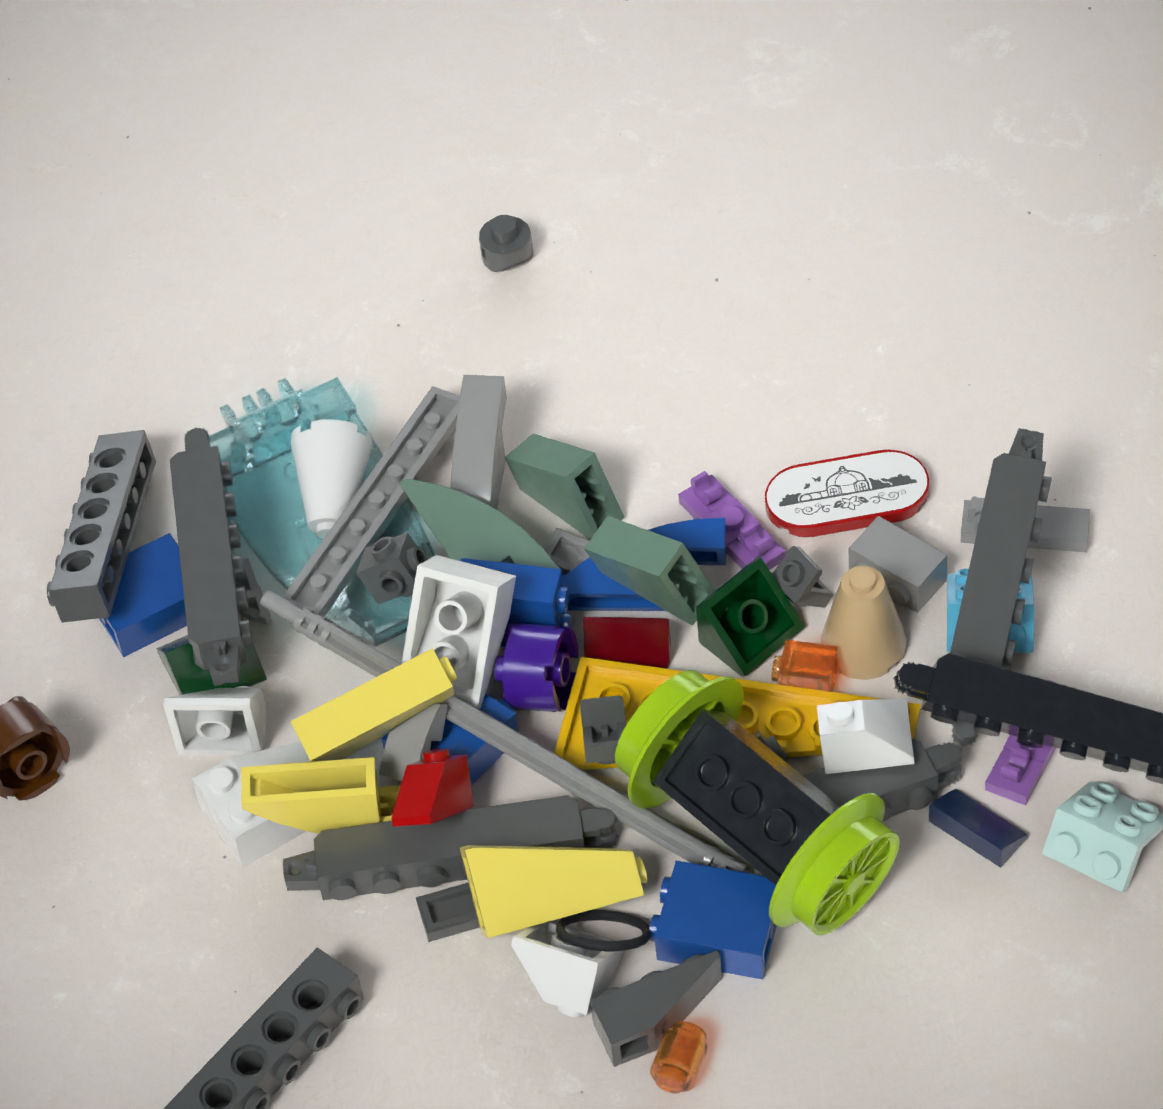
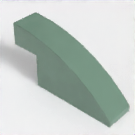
(473, 528)

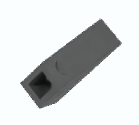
(638, 1014)

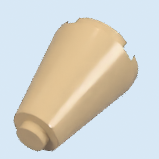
(864, 625)

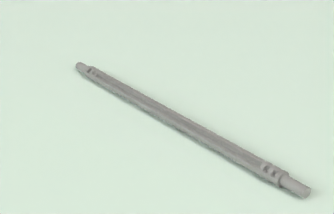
(511, 742)

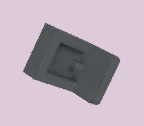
(800, 580)
(602, 726)

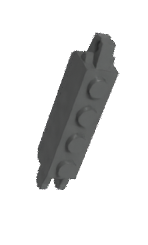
(899, 786)

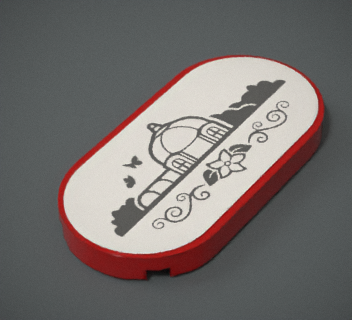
(846, 492)

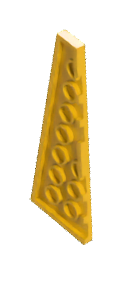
(771, 708)

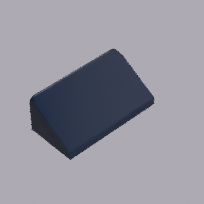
(976, 826)

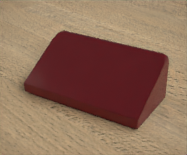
(628, 640)

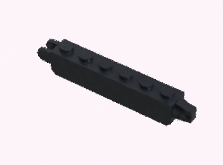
(1038, 712)

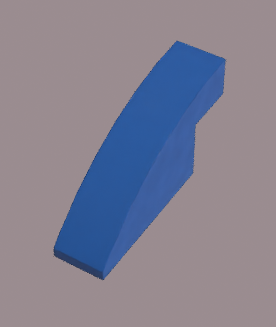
(596, 592)

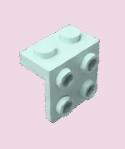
(1102, 833)

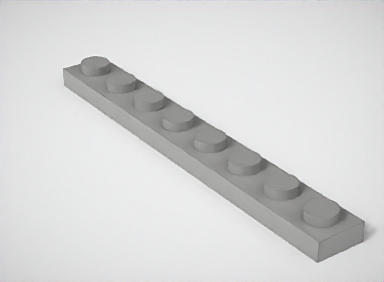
(375, 503)

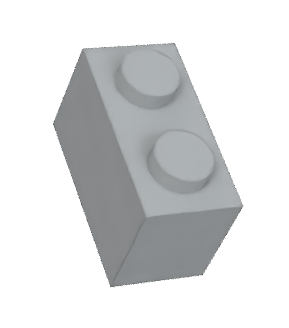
(908, 564)

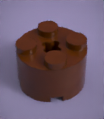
(28, 750)

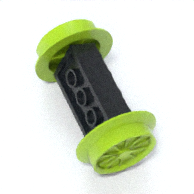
(815, 852)

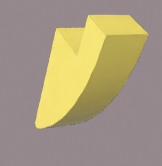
(318, 794)

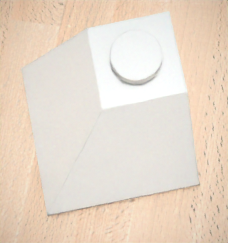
(218, 721)
(865, 735)
(564, 972)

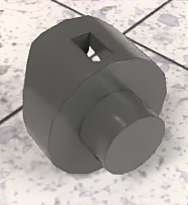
(505, 242)

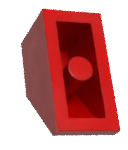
(433, 789)

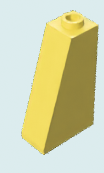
(374, 707)
(541, 884)

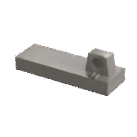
(1061, 526)

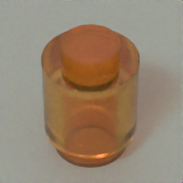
(679, 1057)

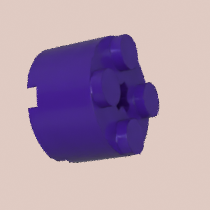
(537, 666)

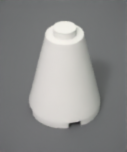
(329, 469)

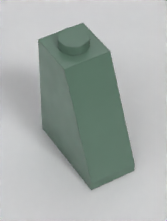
(564, 482)
(650, 567)

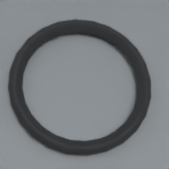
(606, 946)

